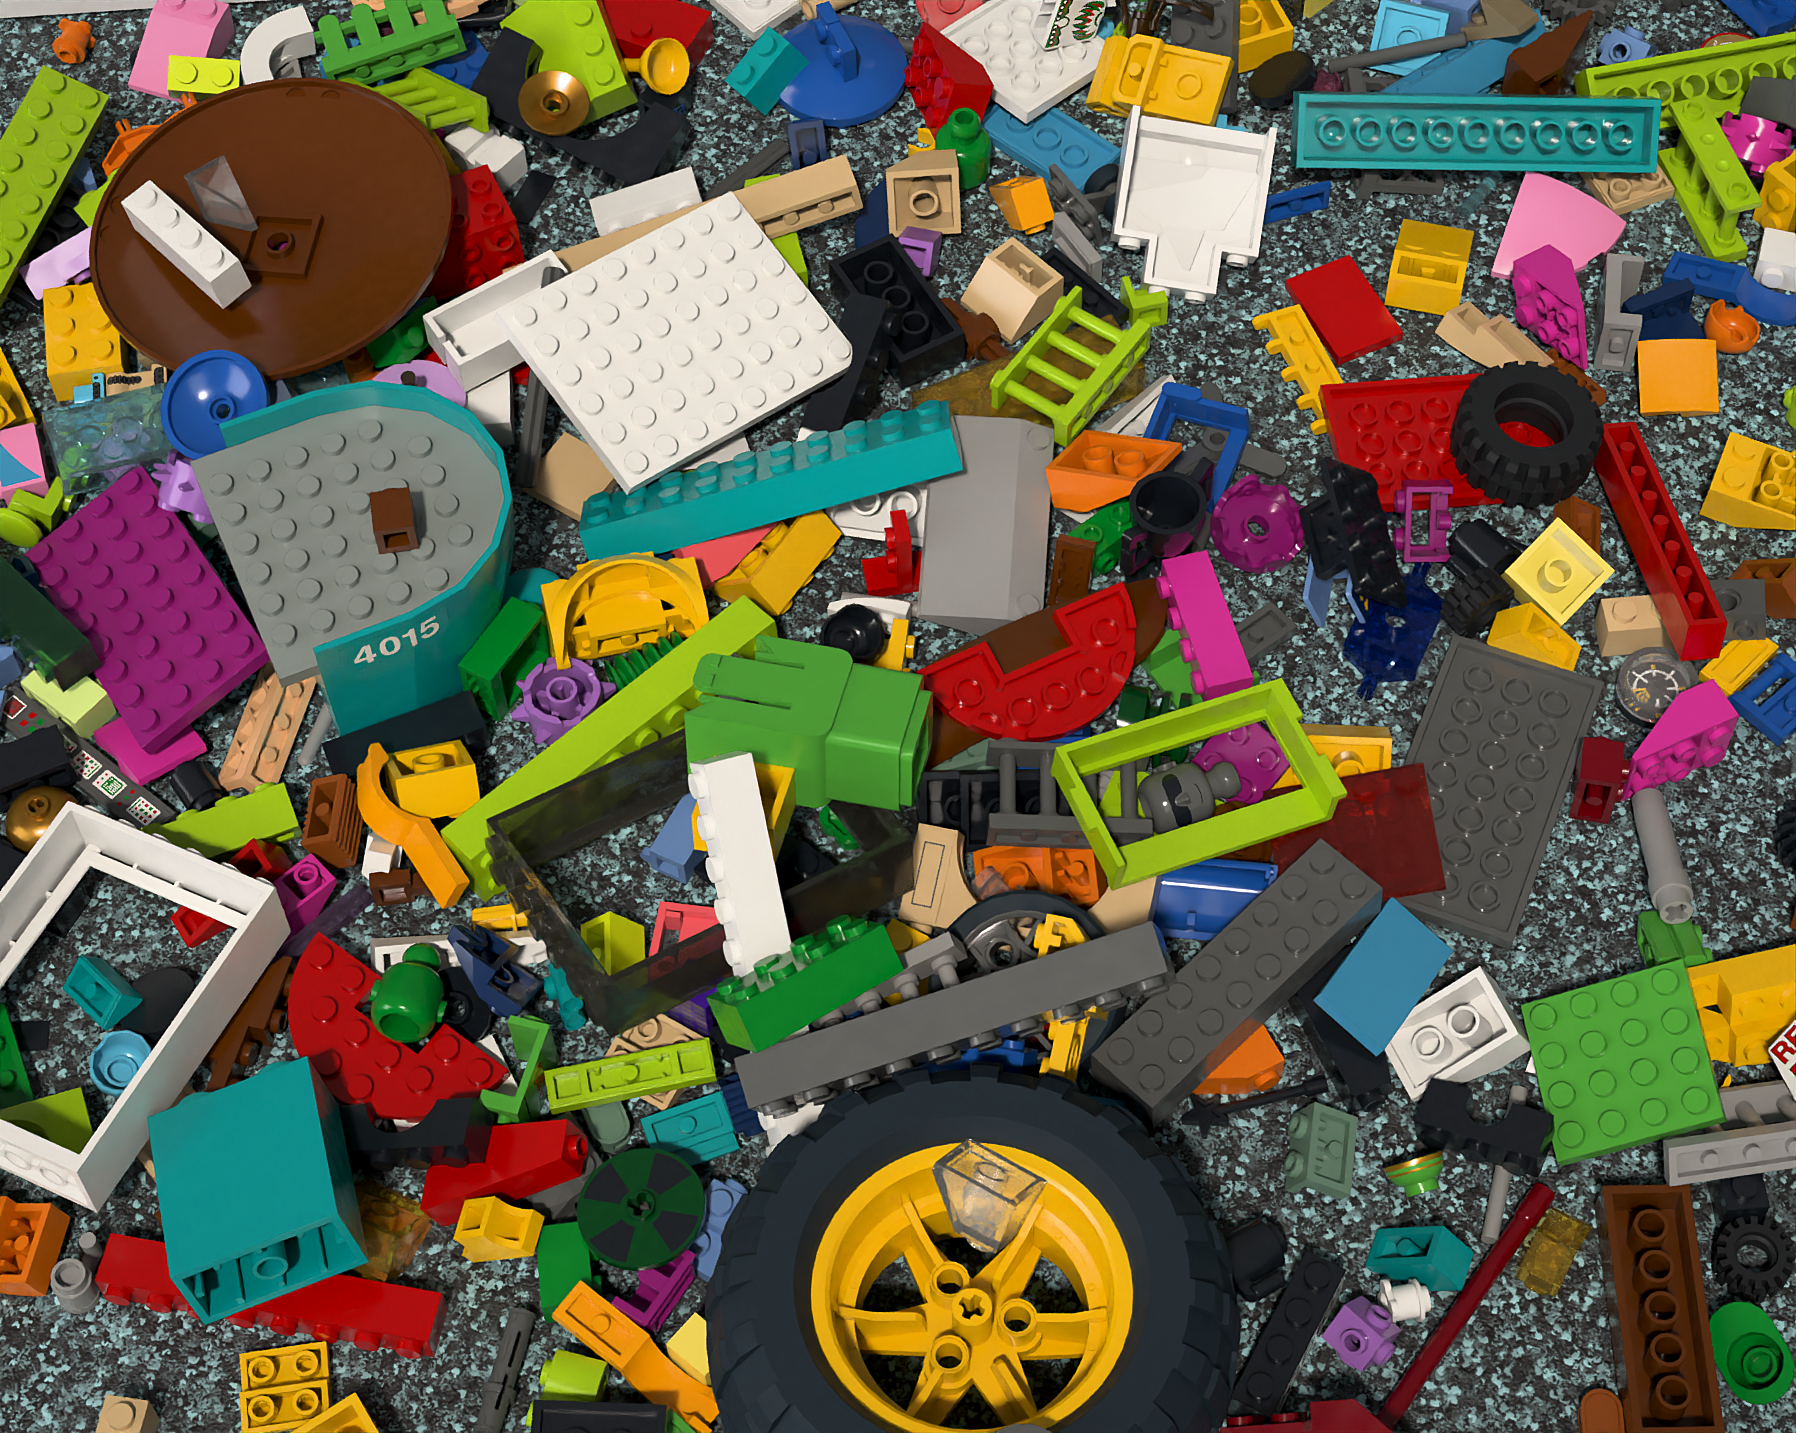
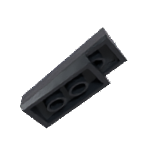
(966, 797)

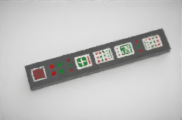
(98, 775)

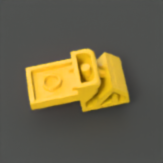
(1160, 78)
(1053, 936)

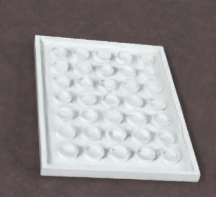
(677, 341)

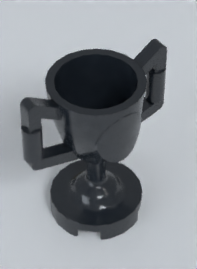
(1164, 518)

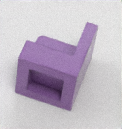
(922, 247)

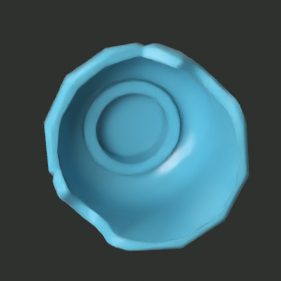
(117, 1061)

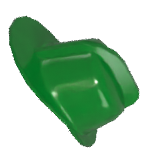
(1751, 1353)

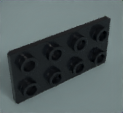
(1351, 532)

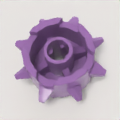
(180, 488)
(560, 698)

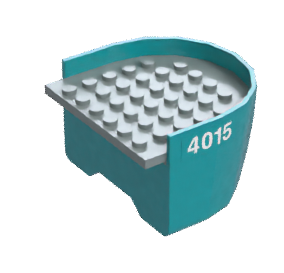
(304, 549)

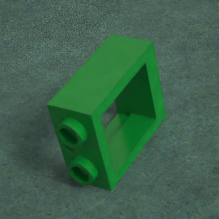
(503, 654)

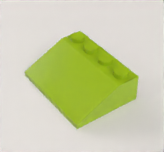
(580, 43)

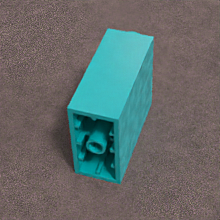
(255, 1190)

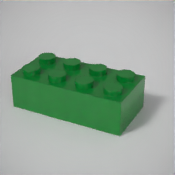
(804, 982)

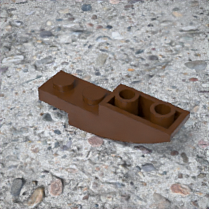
(254, 1023)

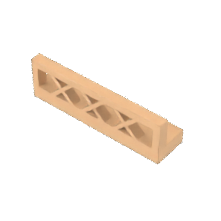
(265, 731)

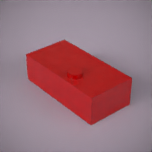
(643, 21)

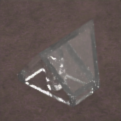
(220, 195)

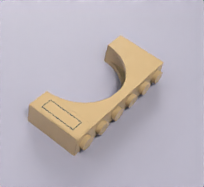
(944, 892)

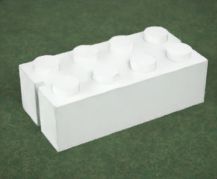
(465, 328)

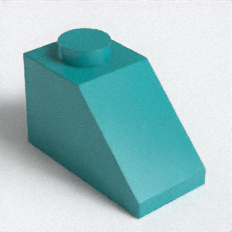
(1421, 1253)

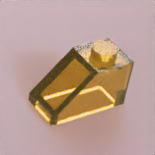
(1553, 1252)

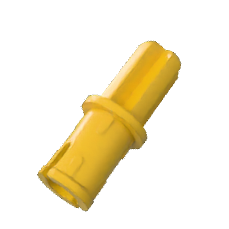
(498, 918)

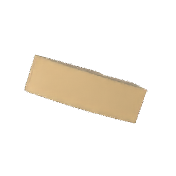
(1488, 340)

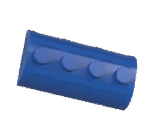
(1209, 896)

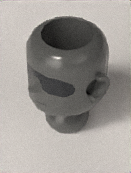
(1185, 794)

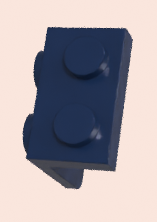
(1665, 312)

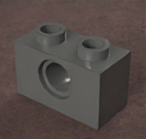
(1743, 607)

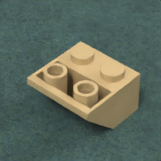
(1014, 289)

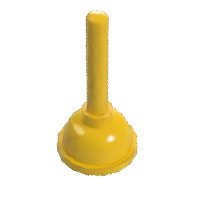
(662, 66)

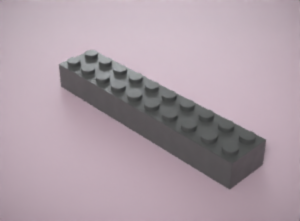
(956, 1020)

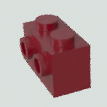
(1598, 779)

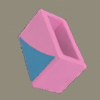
(22, 462)

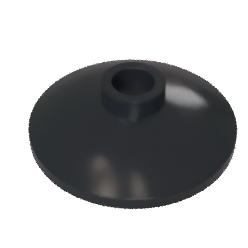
(477, 1014)

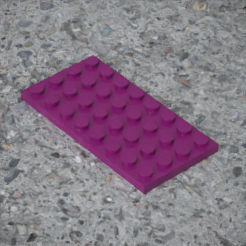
(149, 607)

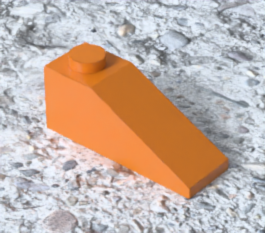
(1250, 1067)

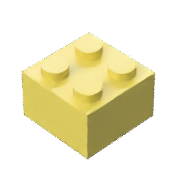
(1557, 572)

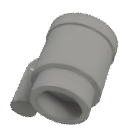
(74, 1279)

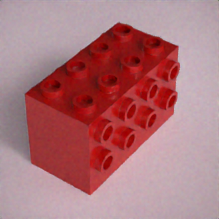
(481, 237)

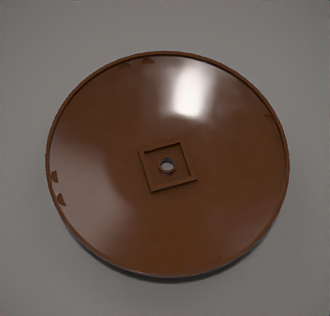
(320, 167)

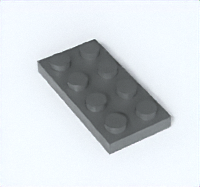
(1217, 37)

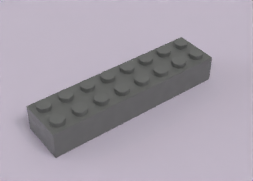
(1236, 983)

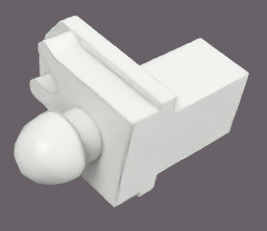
(380, 855)

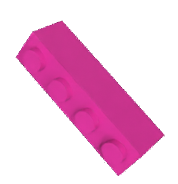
(1204, 626)

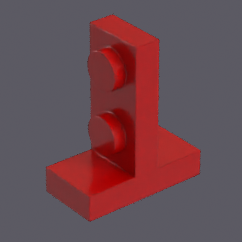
(900, 567)

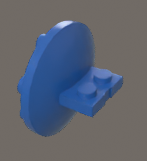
(851, 69)

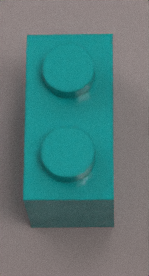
(766, 70)

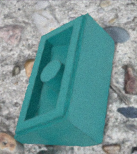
(101, 991)

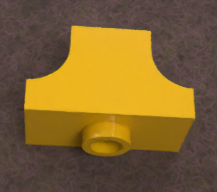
(497, 1230)

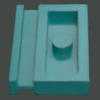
(693, 1131)

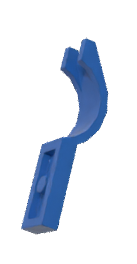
(1734, 285)

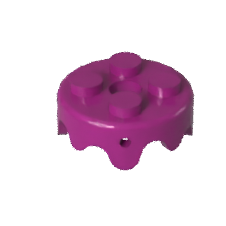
(1268, 507)

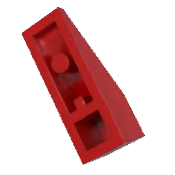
(254, 860)

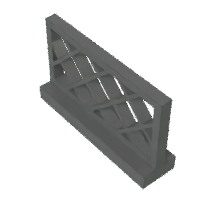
(1369, 180)

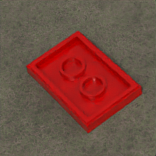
(1344, 310)

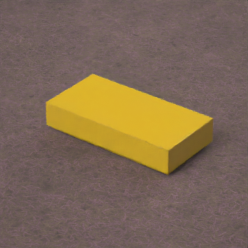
(1738, 663)

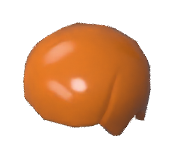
(1731, 328)

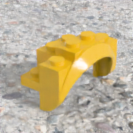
(622, 605)
(1755, 1003)

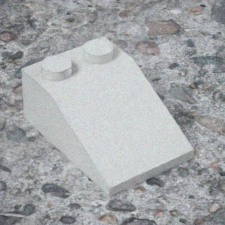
(1457, 1035)

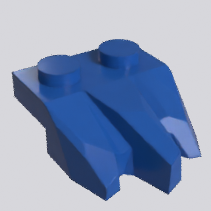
(1765, 16)

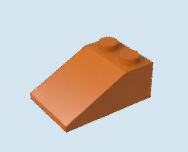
(1104, 468)

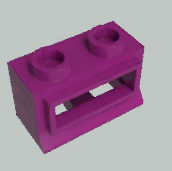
(1438, 521)
(658, 1293)

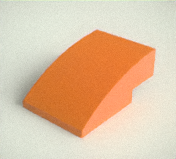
(1057, 871)
(29, 1245)

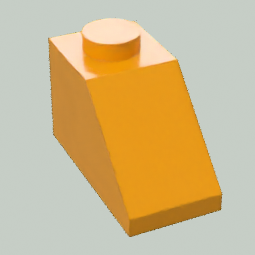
(1024, 203)

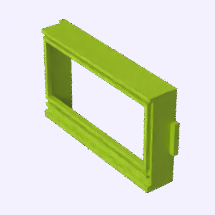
(1218, 834)

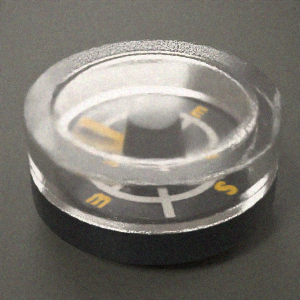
(1650, 683)

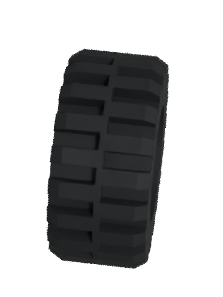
(1537, 398)

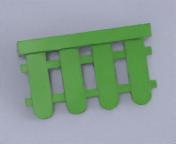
(391, 54)

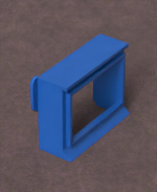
(1187, 404)

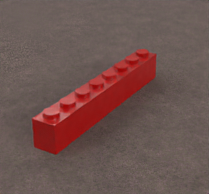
(1660, 544)
(330, 1310)

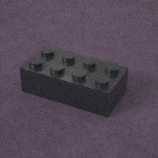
(929, 333)

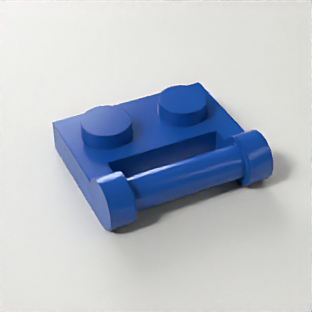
(1778, 714)

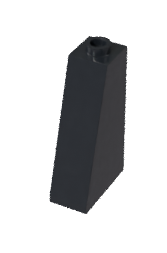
(1355, 1072)

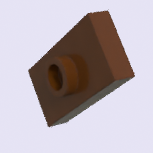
(1071, 569)

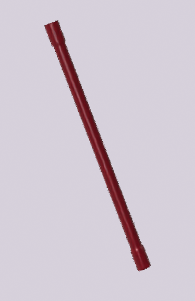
(1524, 1220)

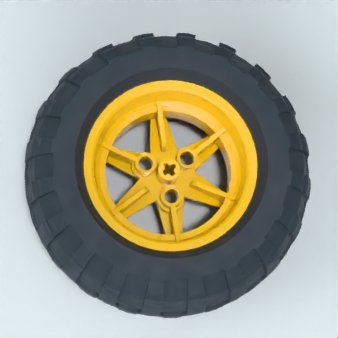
(863, 1193)

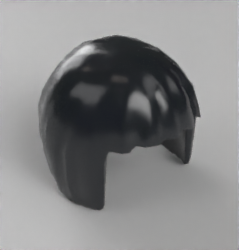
(855, 631)

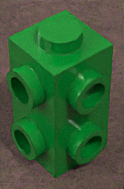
(1106, 529)

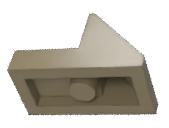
(1500, 19)

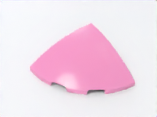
(1558, 216)

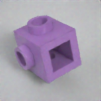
(1362, 1334)

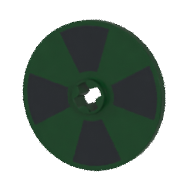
(659, 1234)

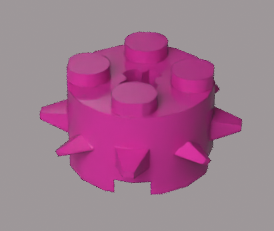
(1756, 142)

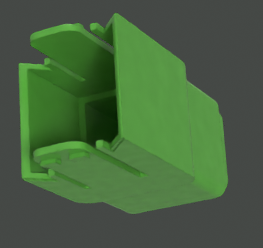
(840, 723)

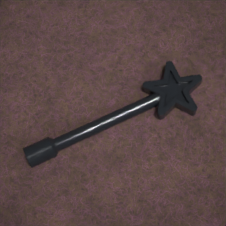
(1211, 1114)

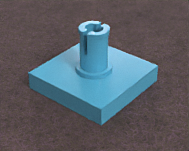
(1405, 23)

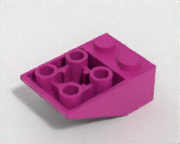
(1551, 302)
(1687, 736)

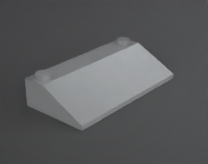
(988, 527)

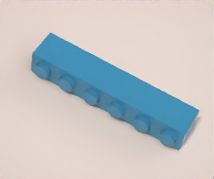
(1467, 68)

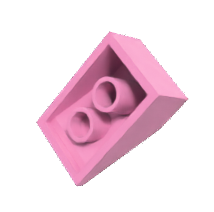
(179, 29)

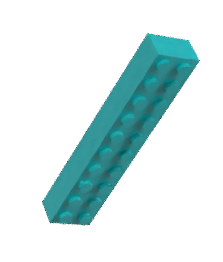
(1475, 131)
(774, 483)

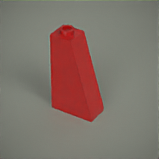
(517, 1164)

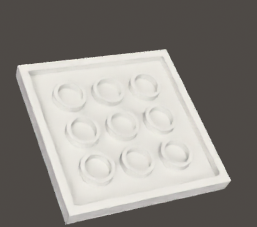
(1022, 72)

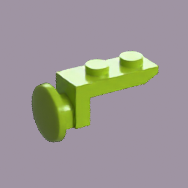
(31, 514)

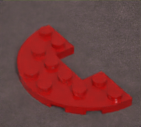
(1053, 693)
(360, 1061)

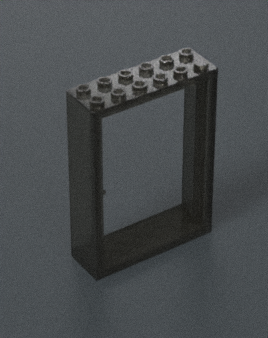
(626, 792)

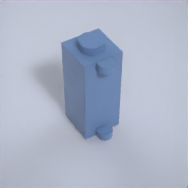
(674, 846)

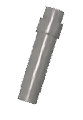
(1667, 880)

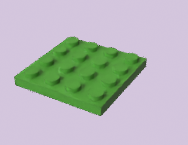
(1623, 1062)

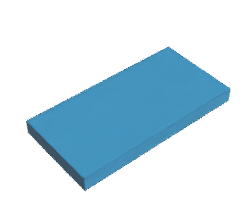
(1050, 140)
(1383, 976)

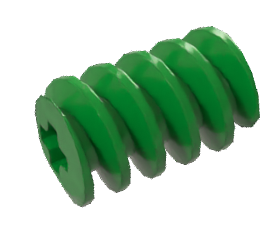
(627, 671)

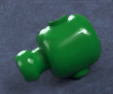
(971, 144)
(409, 996)

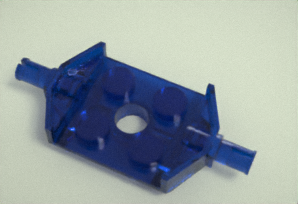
(1391, 652)

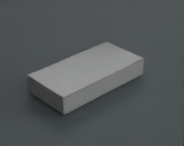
(1076, 246)

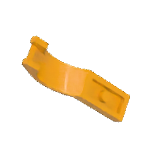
(413, 833)
(635, 1356)

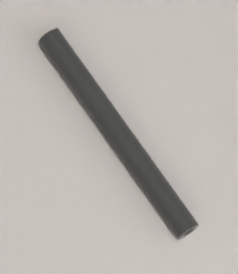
(1398, 52)

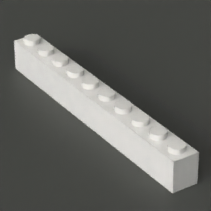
(745, 885)

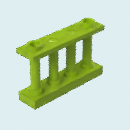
(435, 100)
(1708, 180)
(1088, 393)

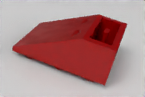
(944, 79)

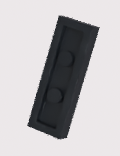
(1095, 298)

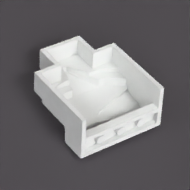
(1190, 201)

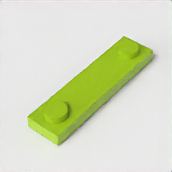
(630, 1076)

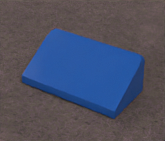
(1297, 202)

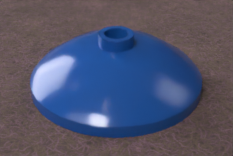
(201, 392)

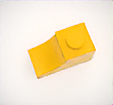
(1533, 635)

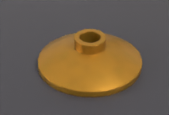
(556, 90)

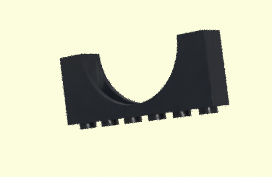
(626, 158)

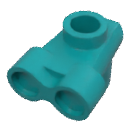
(569, 1006)

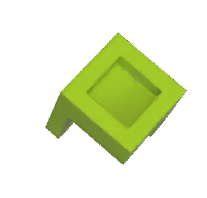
(1148, 307)

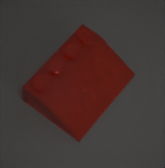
(1380, 828)

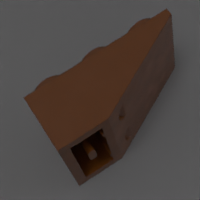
(1549, 61)

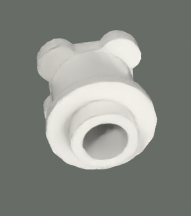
(1404, 1300)

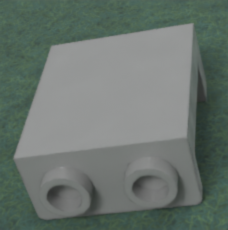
(1617, 332)

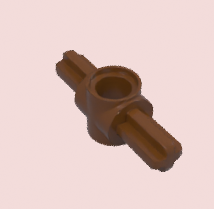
(980, 331)

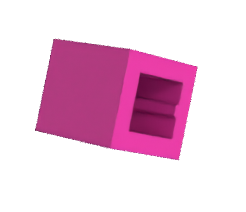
(304, 892)

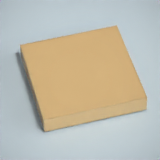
(570, 476)

